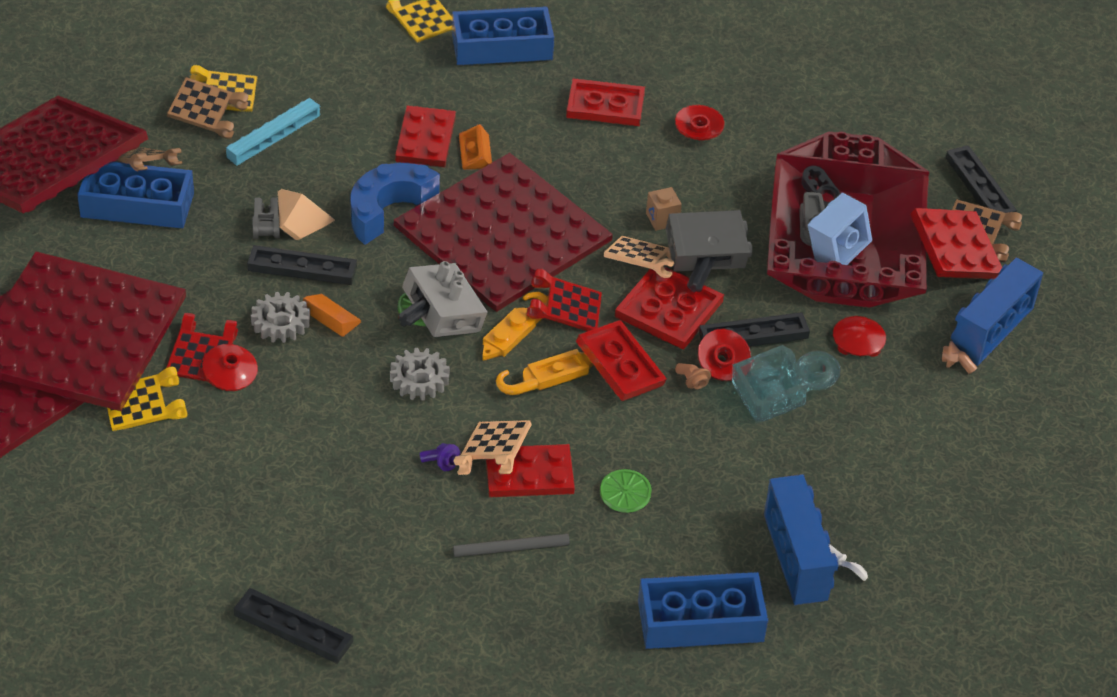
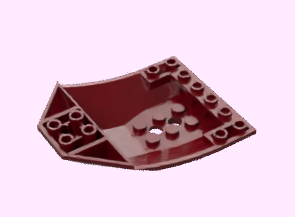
(889, 186)

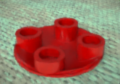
(859, 336)

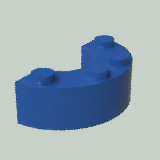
(386, 186)

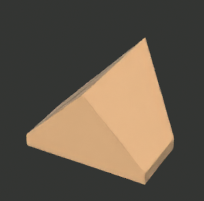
(300, 215)

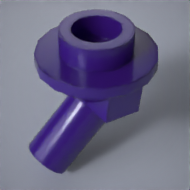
(443, 454)

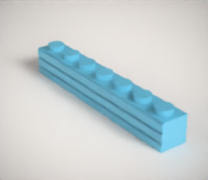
(272, 131)

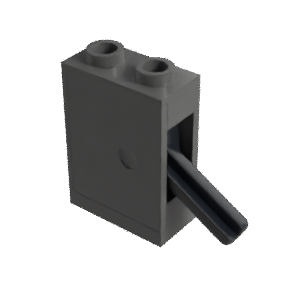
(707, 243)

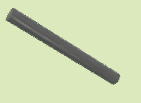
(511, 545)

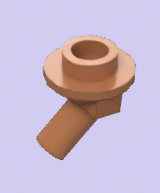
(952, 354)
(696, 377)

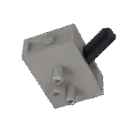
(442, 300)

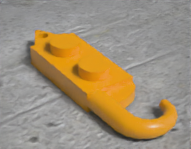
(511, 330)
(548, 372)

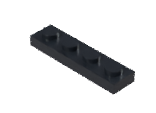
(978, 179)
(302, 265)
(765, 329)
(293, 625)

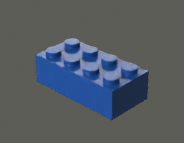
(502, 35)
(140, 197)
(996, 310)
(800, 539)
(702, 610)

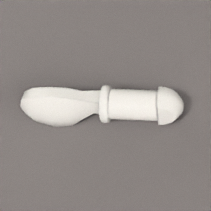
(858, 569)

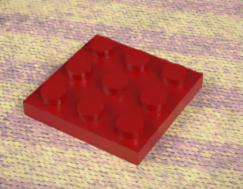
(956, 243)
(668, 307)

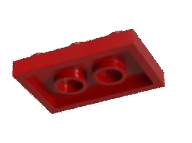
(605, 102)
(425, 136)
(621, 360)
(534, 473)

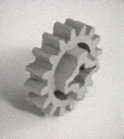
(280, 317)
(419, 374)

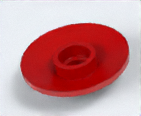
(699, 122)
(723, 343)
(226, 375)

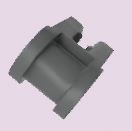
(811, 207)
(266, 223)

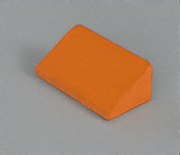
(475, 148)
(331, 314)

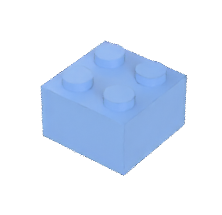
(840, 230)

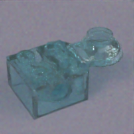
(778, 383)

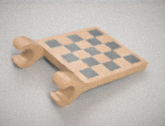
(641, 254)
(493, 441)

